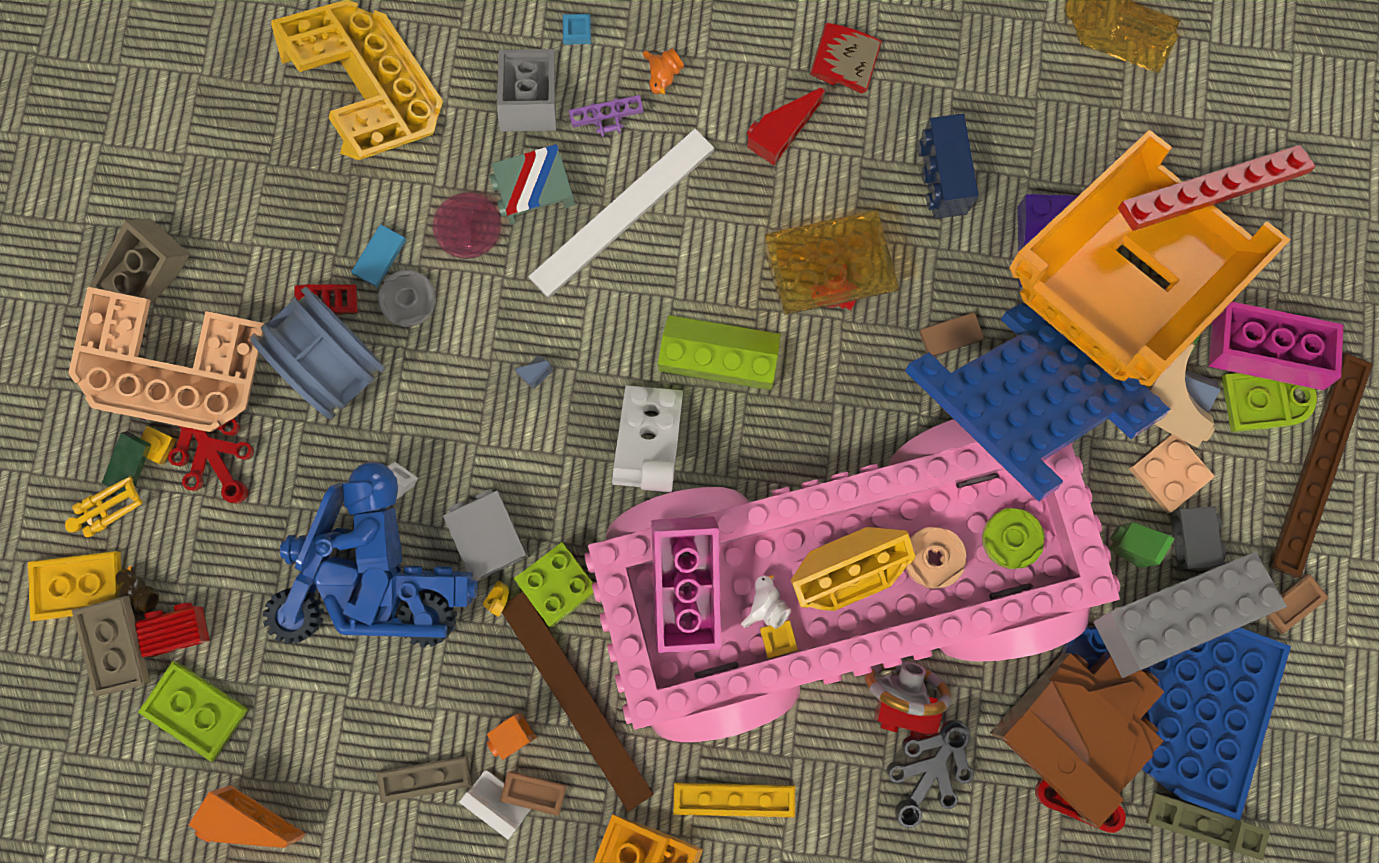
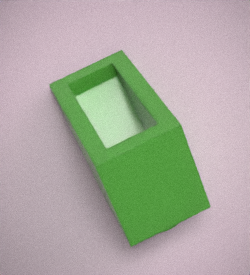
(1140, 544)

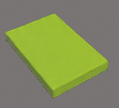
(193, 711)

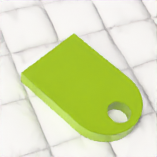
(1264, 403)

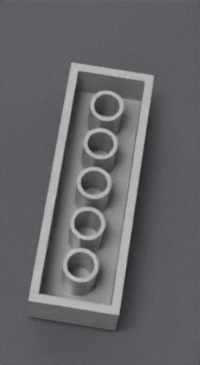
(1188, 614)

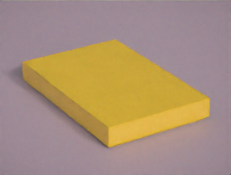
(71, 583)

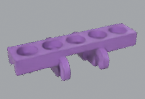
(614, 113)

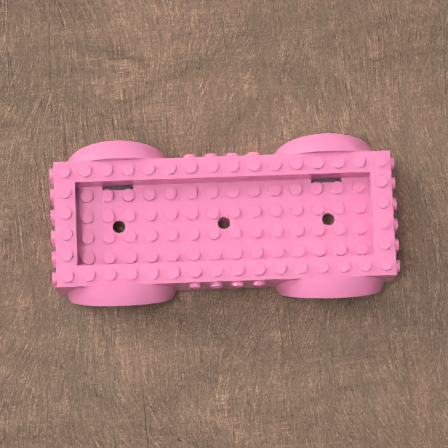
(772, 536)

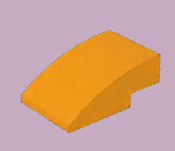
(636, 843)

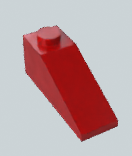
(780, 127)

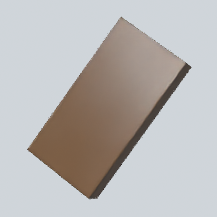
(951, 335)
(1301, 600)
(533, 793)

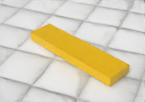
(734, 799)

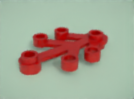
(208, 449)

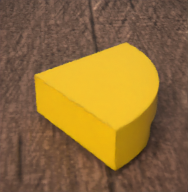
(497, 598)

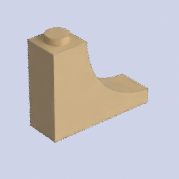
(1186, 417)

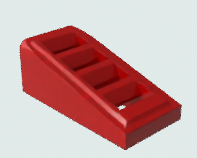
(337, 289)

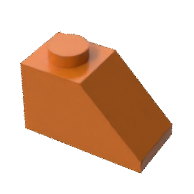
(510, 736)

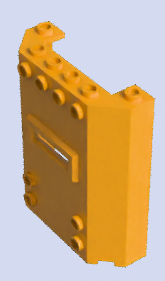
(1108, 303)

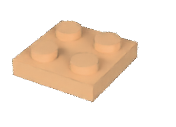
(1171, 473)

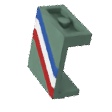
(531, 182)

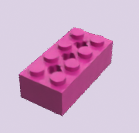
(1277, 346)
(700, 598)

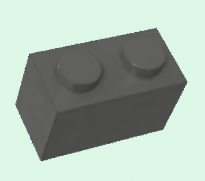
(1197, 538)

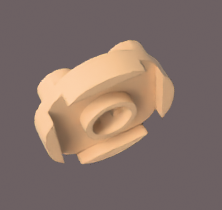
(952, 560)

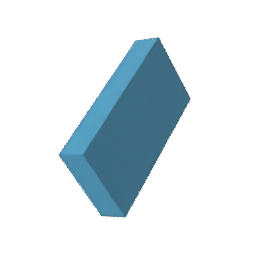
(378, 256)

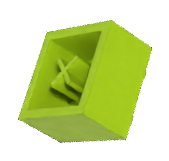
(556, 584)

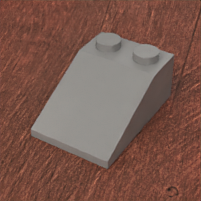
(526, 90)

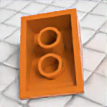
(238, 819)

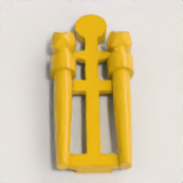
(74, 524)

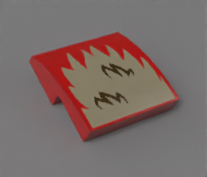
(845, 57)

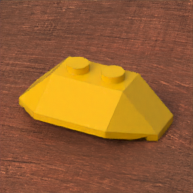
(852, 568)

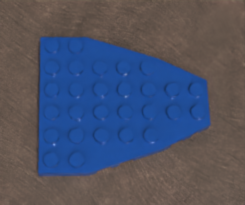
(1209, 714)

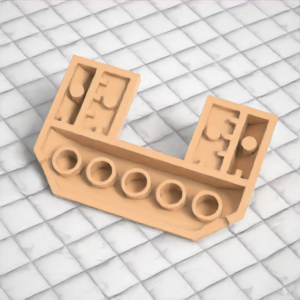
(122, 383)

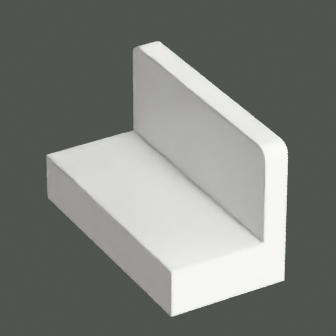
(485, 803)

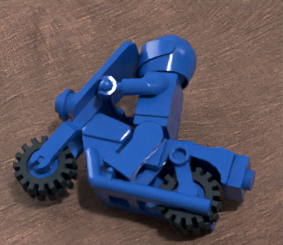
(366, 592)

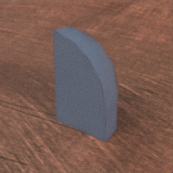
(1202, 389)

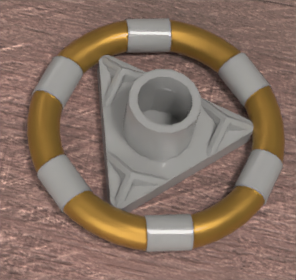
(907, 690)

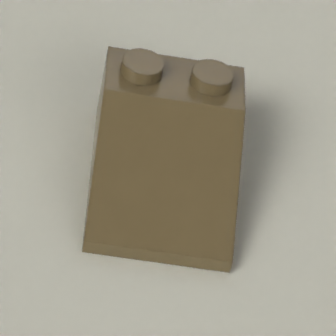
(140, 261)

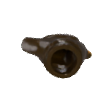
(142, 597)

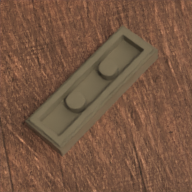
(424, 779)

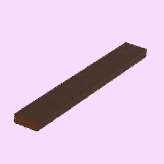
(1320, 467)
(577, 702)

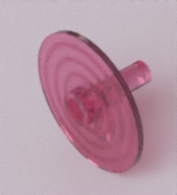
(466, 225)

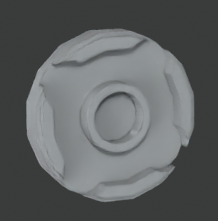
(407, 298)

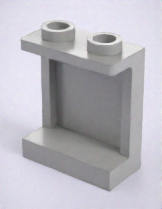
(485, 535)

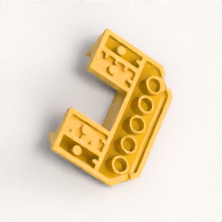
(396, 91)

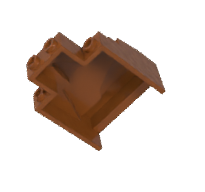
(1085, 731)

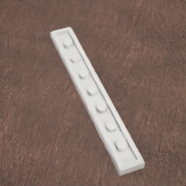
(621, 213)

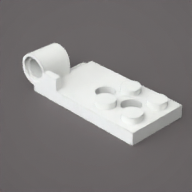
(644, 461)

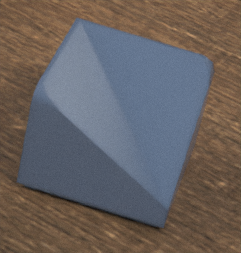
(535, 371)

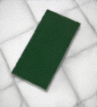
(126, 460)

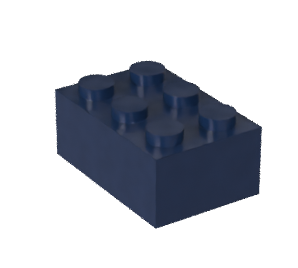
(948, 166)

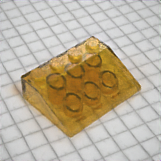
(830, 262)

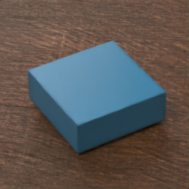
(576, 29)

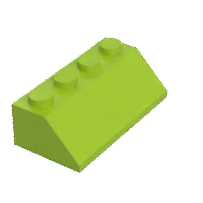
(719, 352)

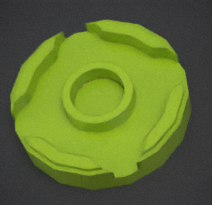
(1013, 538)

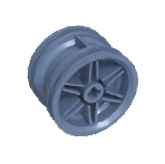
(317, 354)

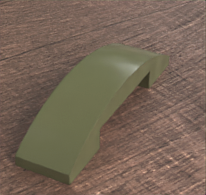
(1207, 826)

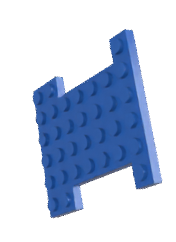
(1035, 398)

